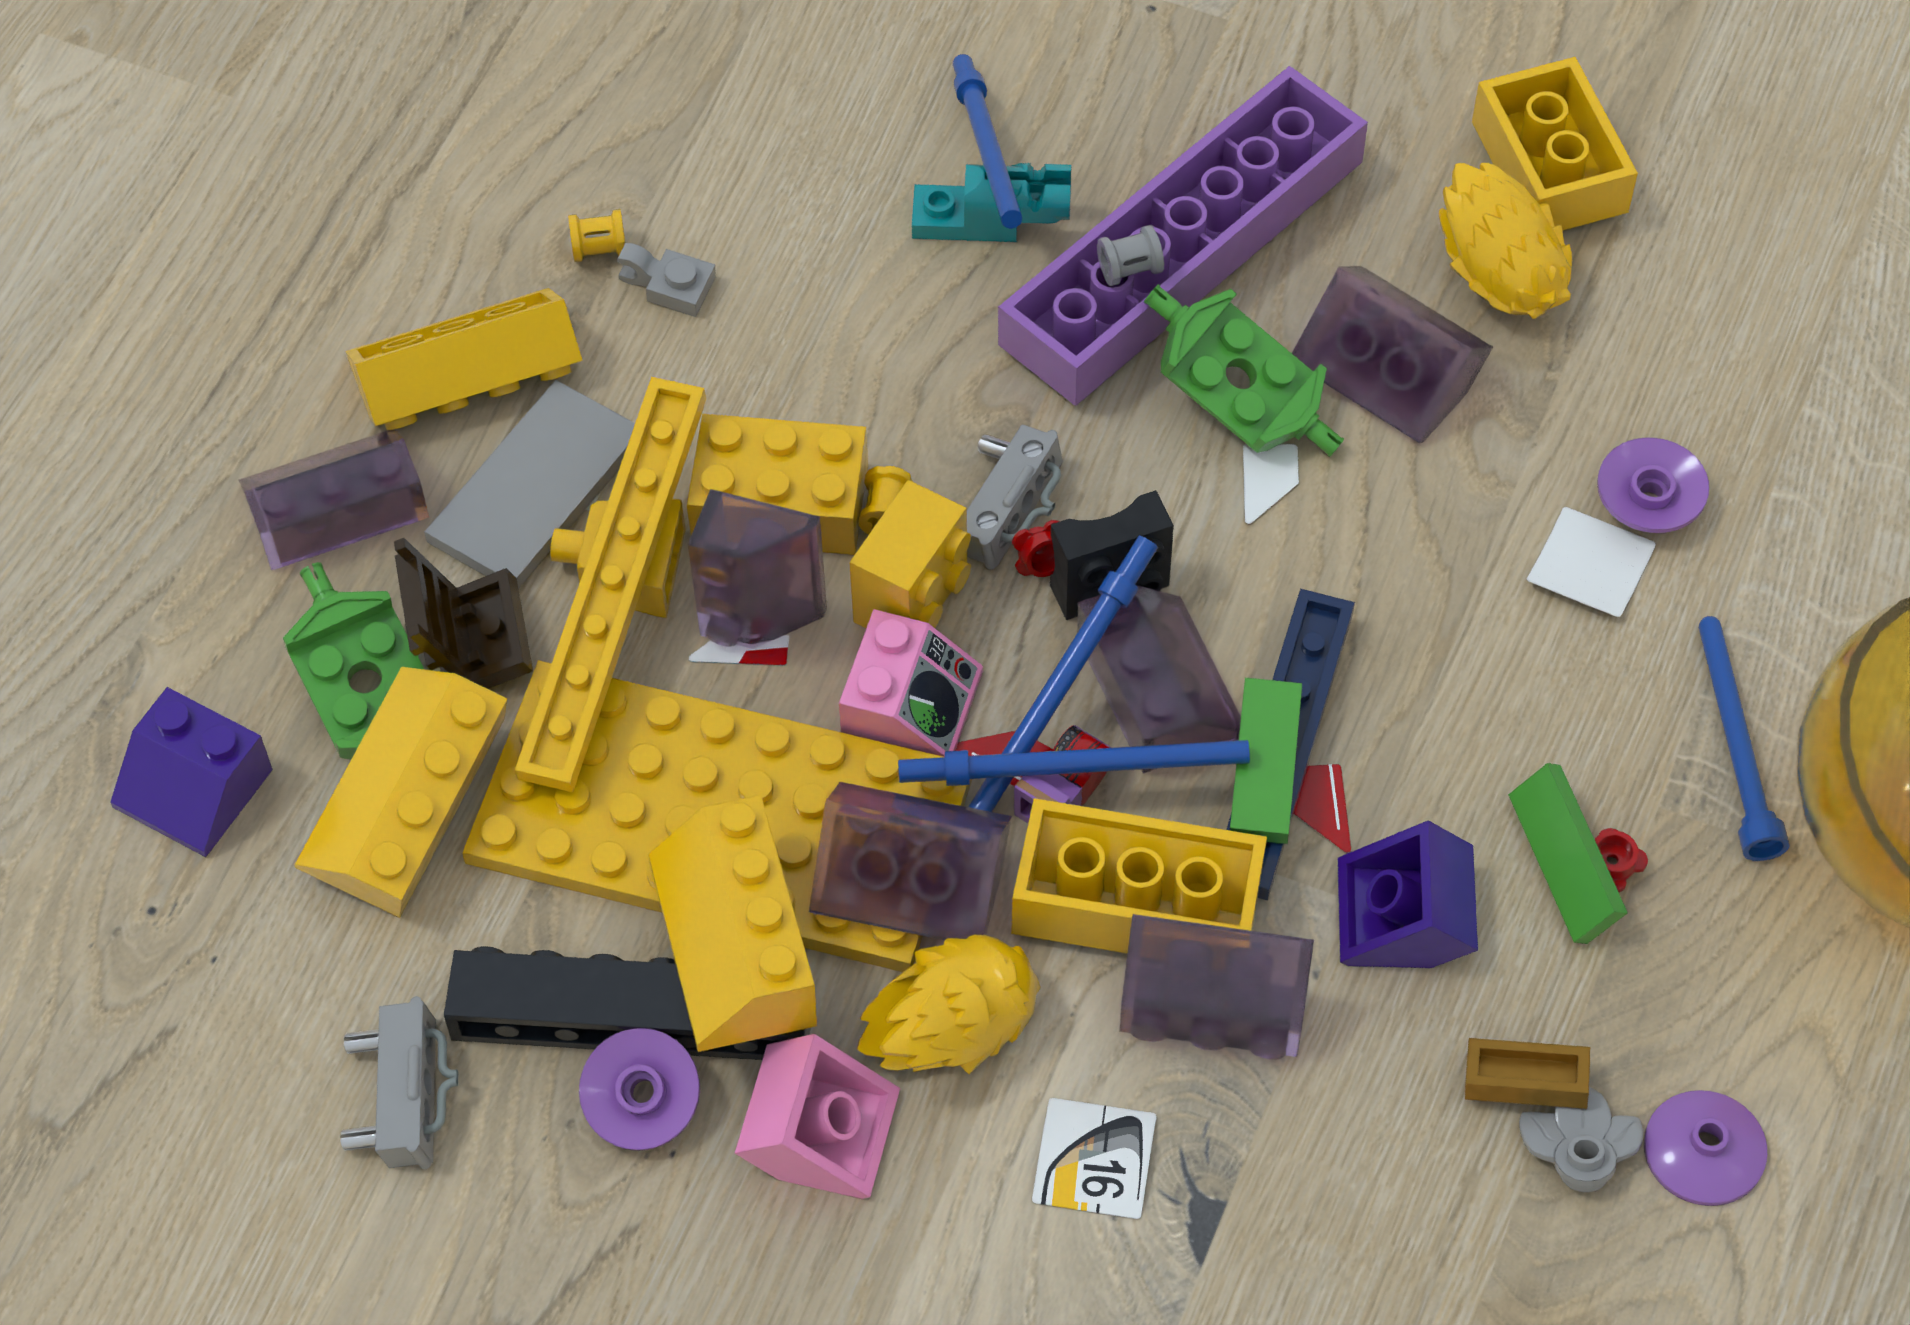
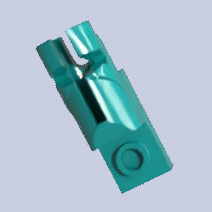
(971, 211)

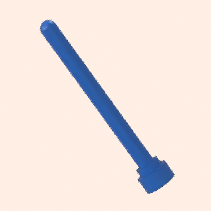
(1761, 832)

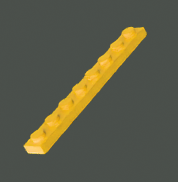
(610, 585)

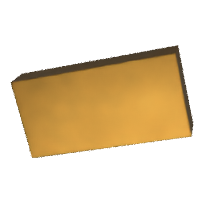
(1527, 1073)

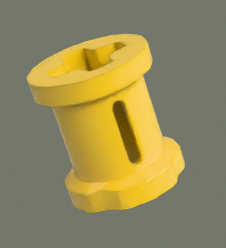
(596, 225)
(882, 488)

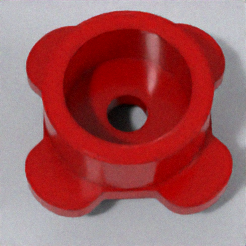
(1035, 551)
(1624, 849)

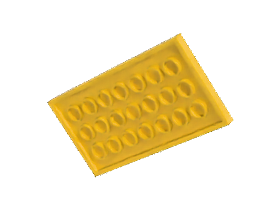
(659, 763)

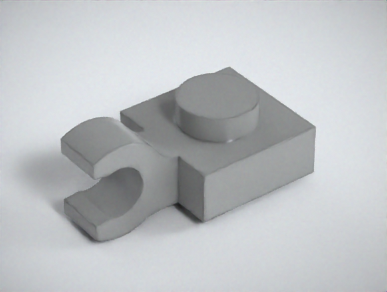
(672, 282)

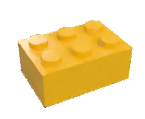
(1556, 142)
(785, 465)

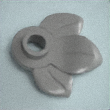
(1582, 1141)

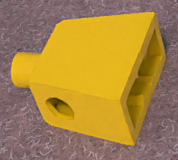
(655, 597)

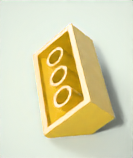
(465, 357)
(403, 787)
(1097, 867)
(733, 927)

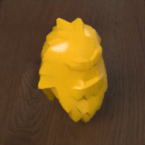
(1504, 242)
(951, 1006)

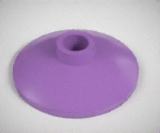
(1656, 468)
(609, 1086)
(1702, 1171)

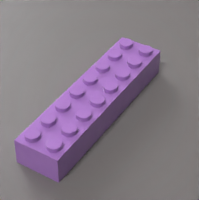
(1210, 218)

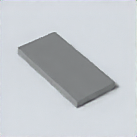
(533, 484)

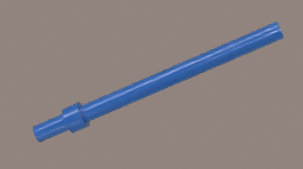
(972, 93)
(1116, 592)
(959, 768)

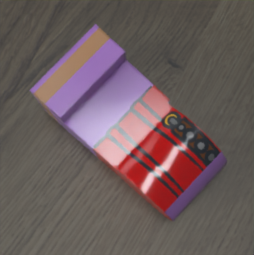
(1062, 788)

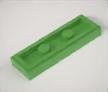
(1266, 784)
(1567, 854)

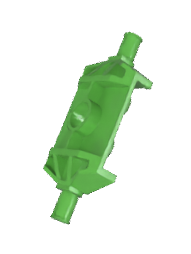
(1281, 389)
(337, 640)

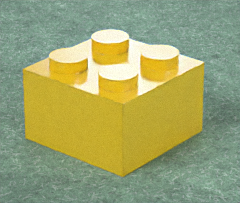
(911, 558)

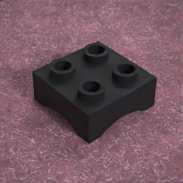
(1092, 548)

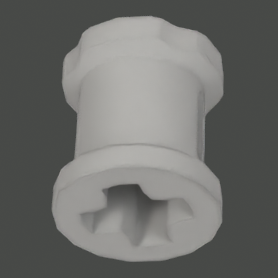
(1130, 255)

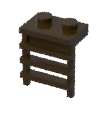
(464, 628)

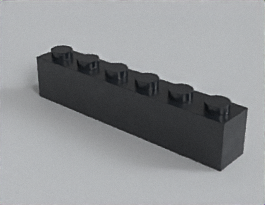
(572, 1001)

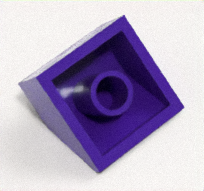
(189, 771)
(1408, 900)

